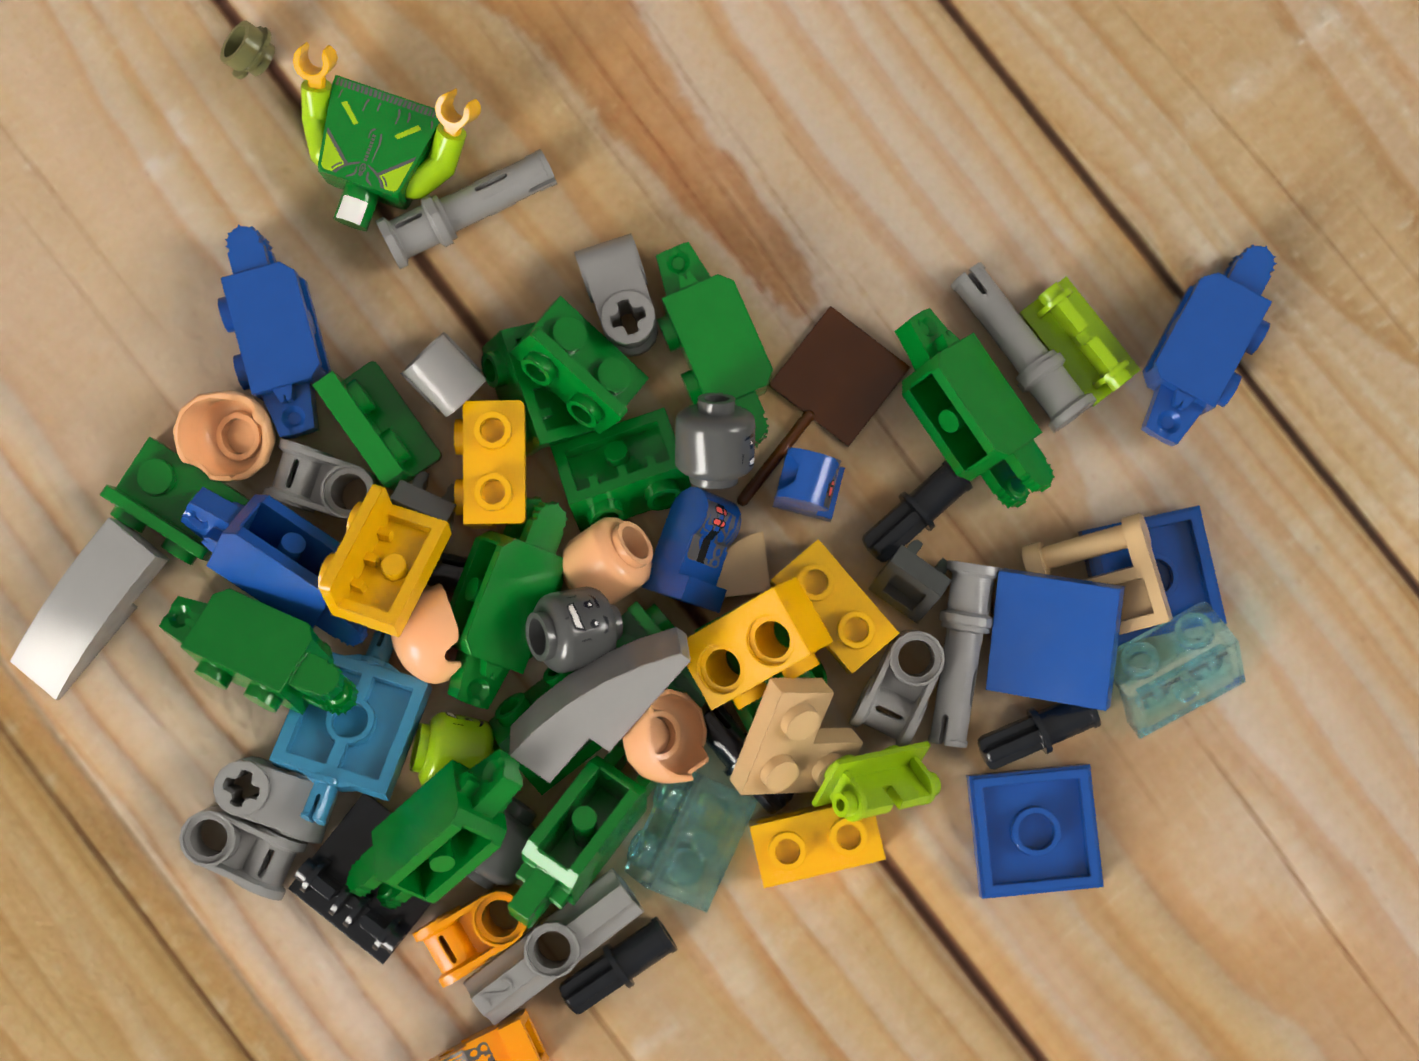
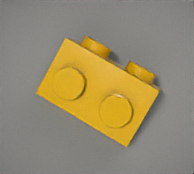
(493, 463)
(382, 563)

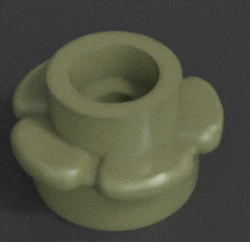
(248, 50)

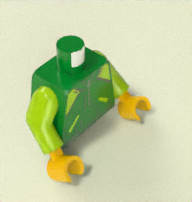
(376, 141)

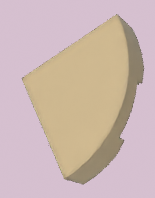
(745, 567)

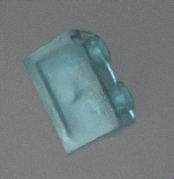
(1177, 668)
(689, 839)

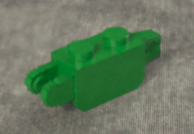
(713, 332)
(972, 410)
(497, 594)
(260, 650)
(439, 832)
(579, 836)

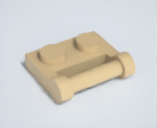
(1144, 593)

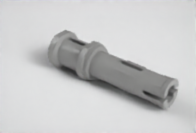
(440, 218)
(1039, 369)
(966, 623)

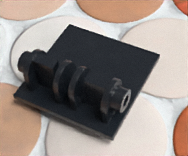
(324, 878)

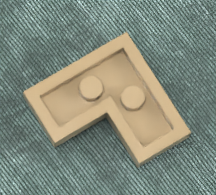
(785, 742)

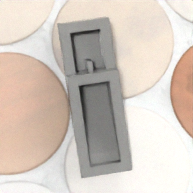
(87, 606)
(597, 702)

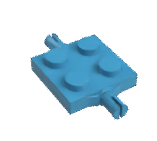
(357, 748)

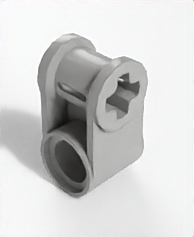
(619, 288)
(444, 375)
(315, 480)
(898, 690)
(278, 801)
(245, 853)

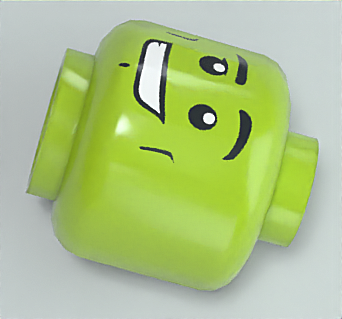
(448, 739)

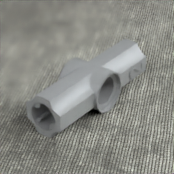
(523, 970)

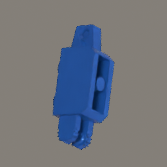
(274, 331)
(1205, 342)
(270, 556)

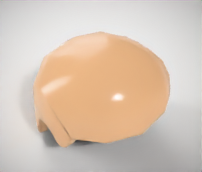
(225, 435)
(428, 637)
(668, 739)

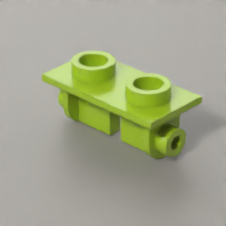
(1073, 328)
(878, 780)

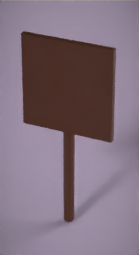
(836, 380)

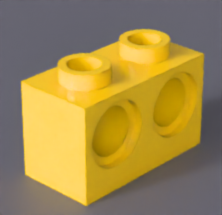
(844, 608)
(751, 638)
(812, 844)

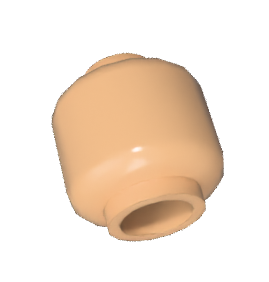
(608, 557)

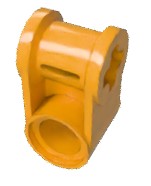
(467, 935)

